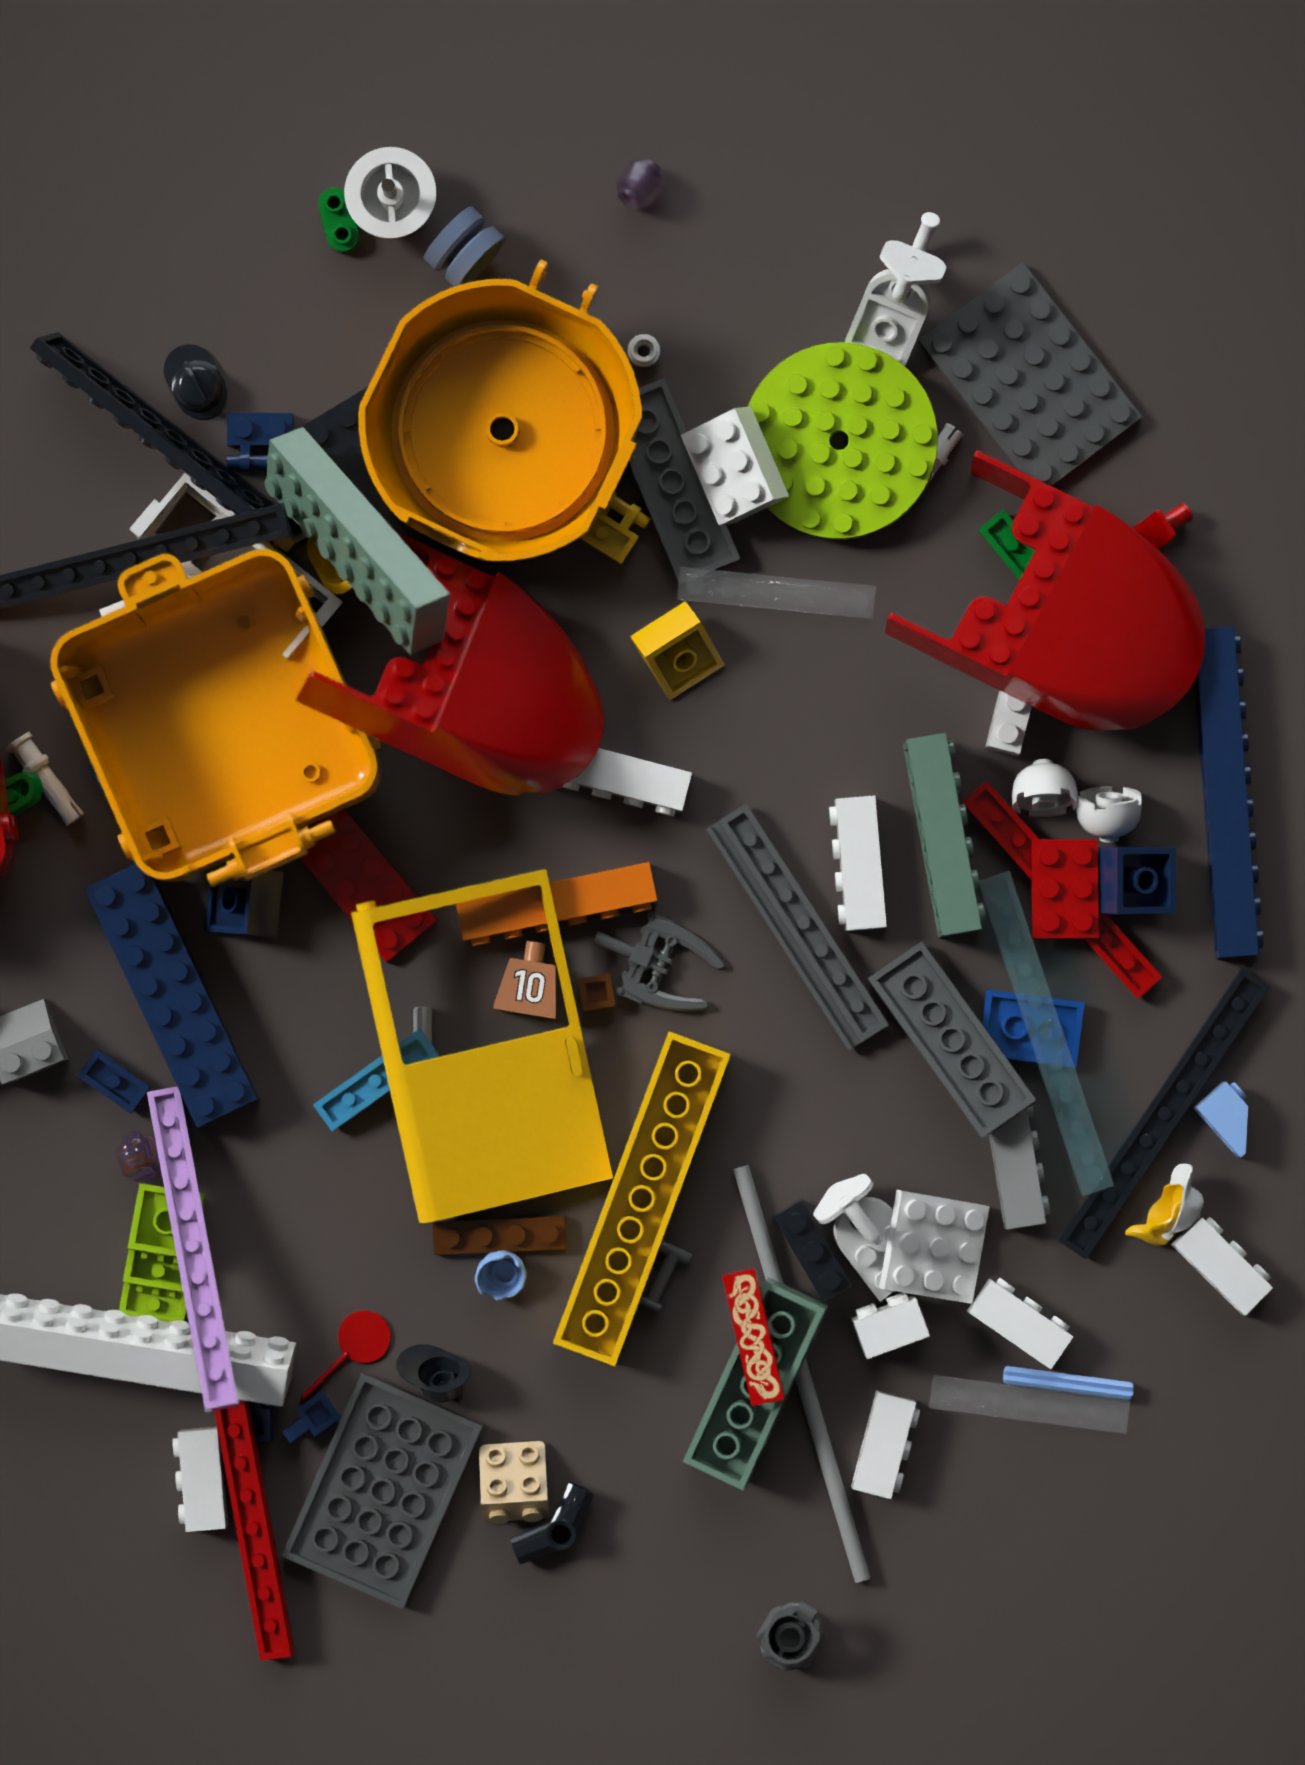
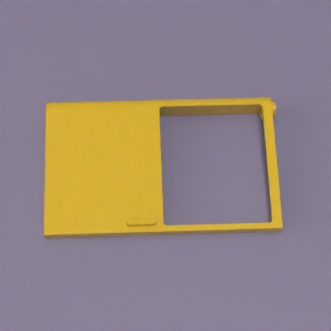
(493, 1117)

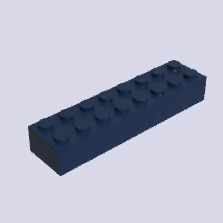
(172, 994)

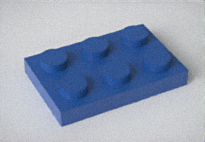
(1007, 1029)

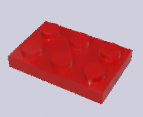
(1064, 889)

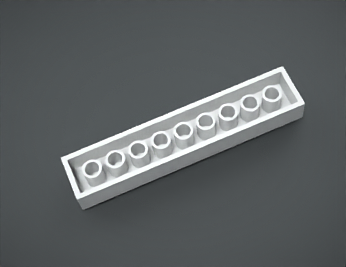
(136, 1348)

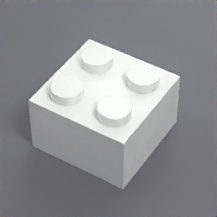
(889, 1325)

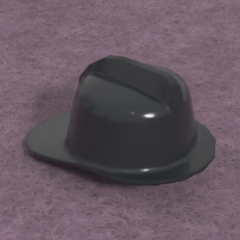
(195, 381)
(434, 1371)

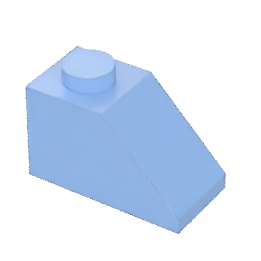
(1226, 1115)

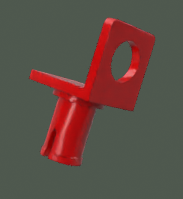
(1160, 527)

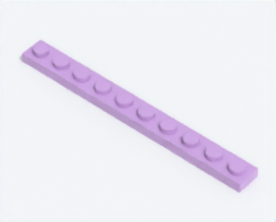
(192, 1249)

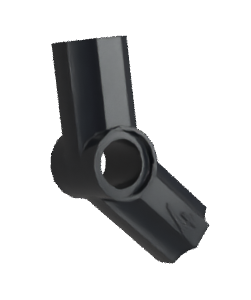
(570, 1512)

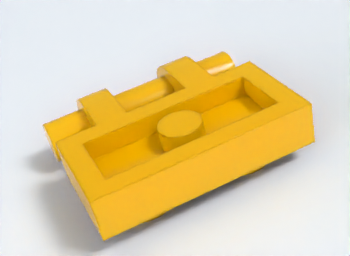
(613, 538)

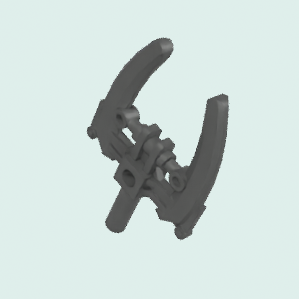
(645, 957)

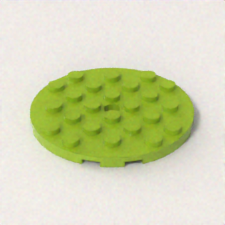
(888, 431)

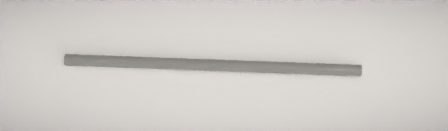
(806, 1387)

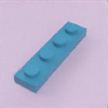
(369, 1083)

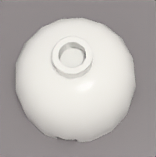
(1044, 789)
(1108, 812)

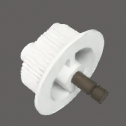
(390, 192)

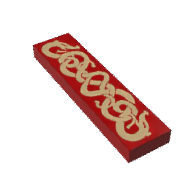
(753, 1336)

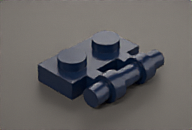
(254, 430)

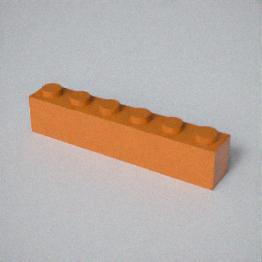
(573, 901)

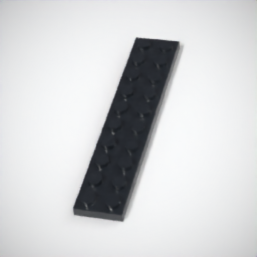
(157, 431)

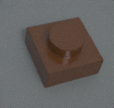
(596, 992)

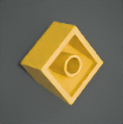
(677, 650)

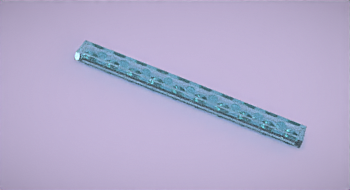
(1045, 1033)

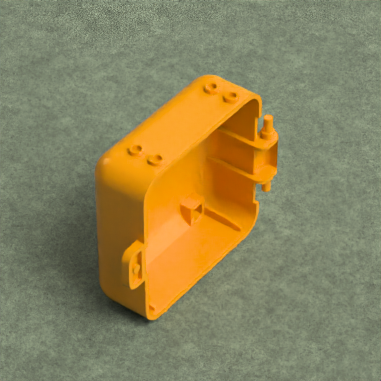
(202, 719)

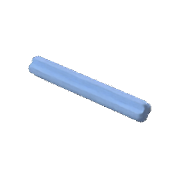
(1068, 1383)

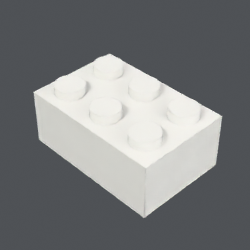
(734, 465)

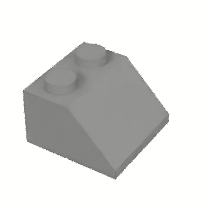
(28, 1042)

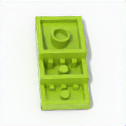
(152, 1267)

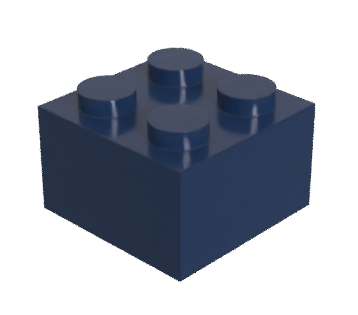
(1137, 880)

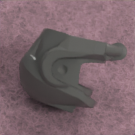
(791, 1636)

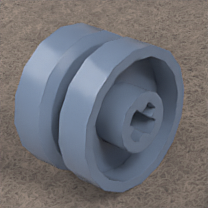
(464, 247)

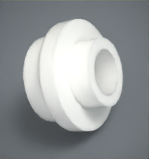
(643, 340)

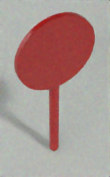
(362, 1338)

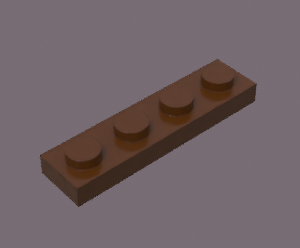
(499, 1235)

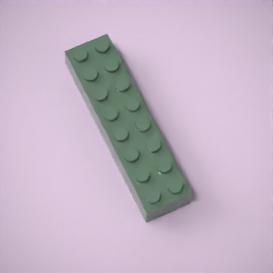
(357, 541)

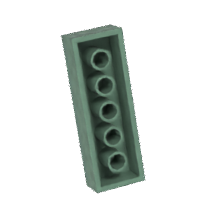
(942, 834)
(733, 1429)

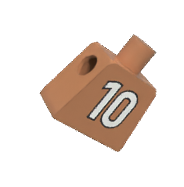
(529, 985)

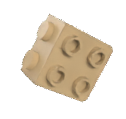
(513, 1482)

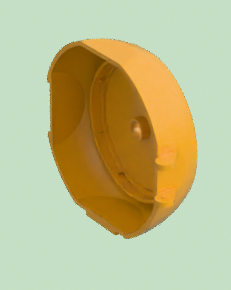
(486, 357)

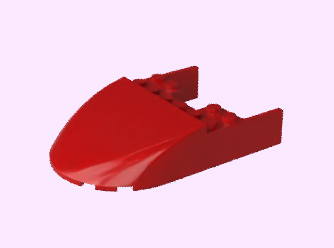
(1095, 625)
(492, 701)

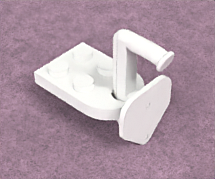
(889, 314)
(866, 1240)

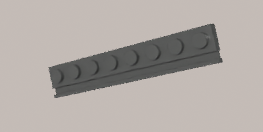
(797, 927)

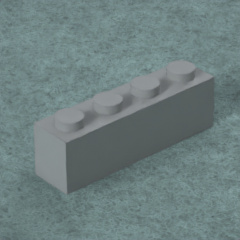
(1018, 1173)

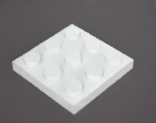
(934, 1246)

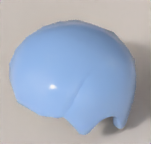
(500, 1275)

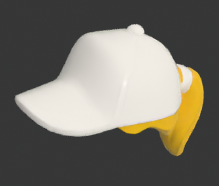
(1173, 1212)

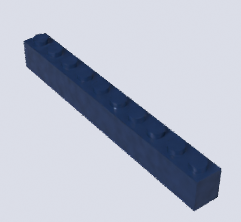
(1225, 797)

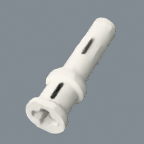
(53, 789)

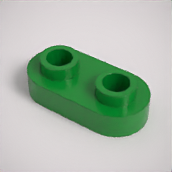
(337, 220)
(23, 792)

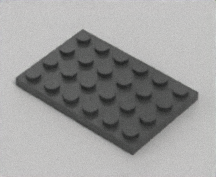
(1030, 378)
(382, 1490)

